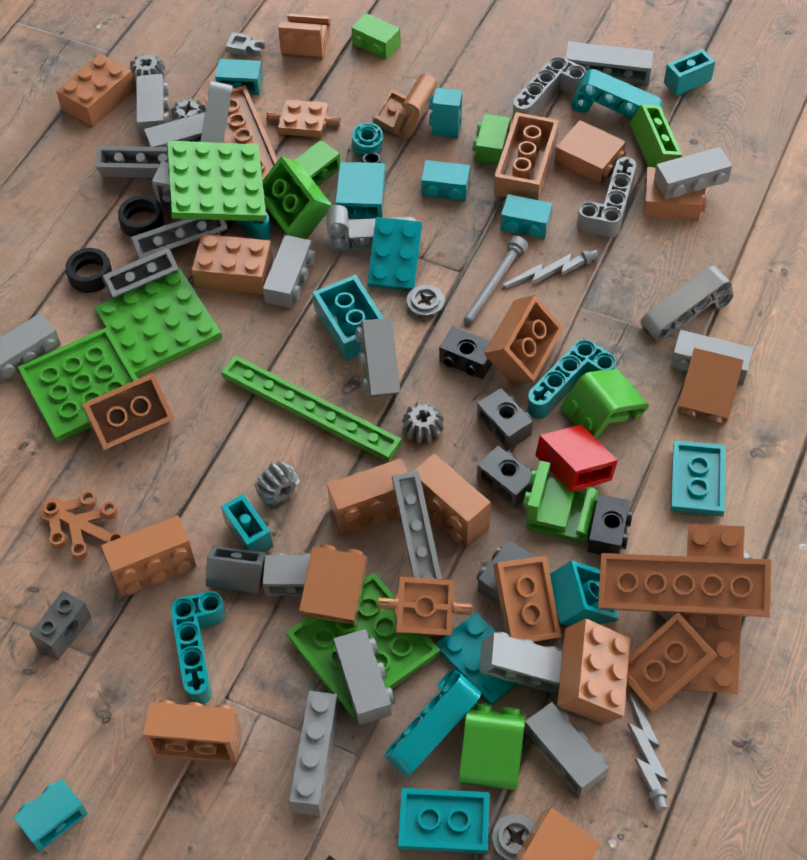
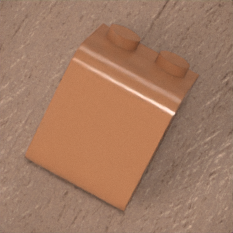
(304, 35)
(403, 113)

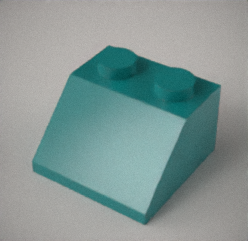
(577, 595)

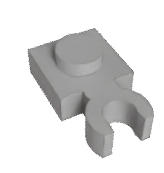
(242, 44)

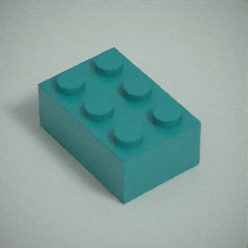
(342, 309)

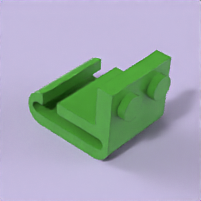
(603, 399)
(556, 510)
(492, 747)

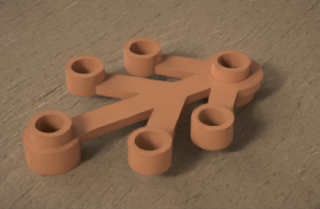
(78, 522)

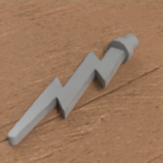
(565, 263)
(651, 768)

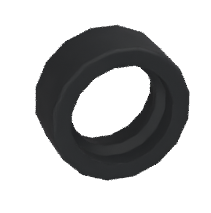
(139, 204)
(81, 258)

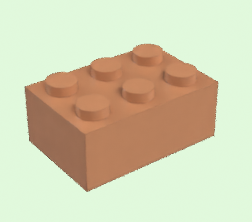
(96, 90)
(232, 264)
(523, 340)
(127, 411)
(364, 497)
(453, 501)
(149, 555)
(594, 672)
(193, 731)

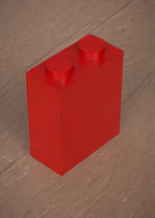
(576, 458)

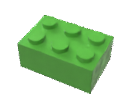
(294, 198)

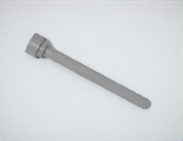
(516, 248)

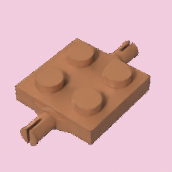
(303, 118)
(424, 606)

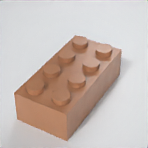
(526, 156)

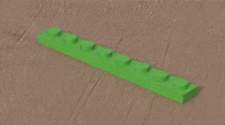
(312, 408)

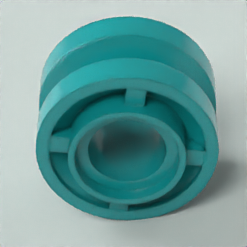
(367, 138)

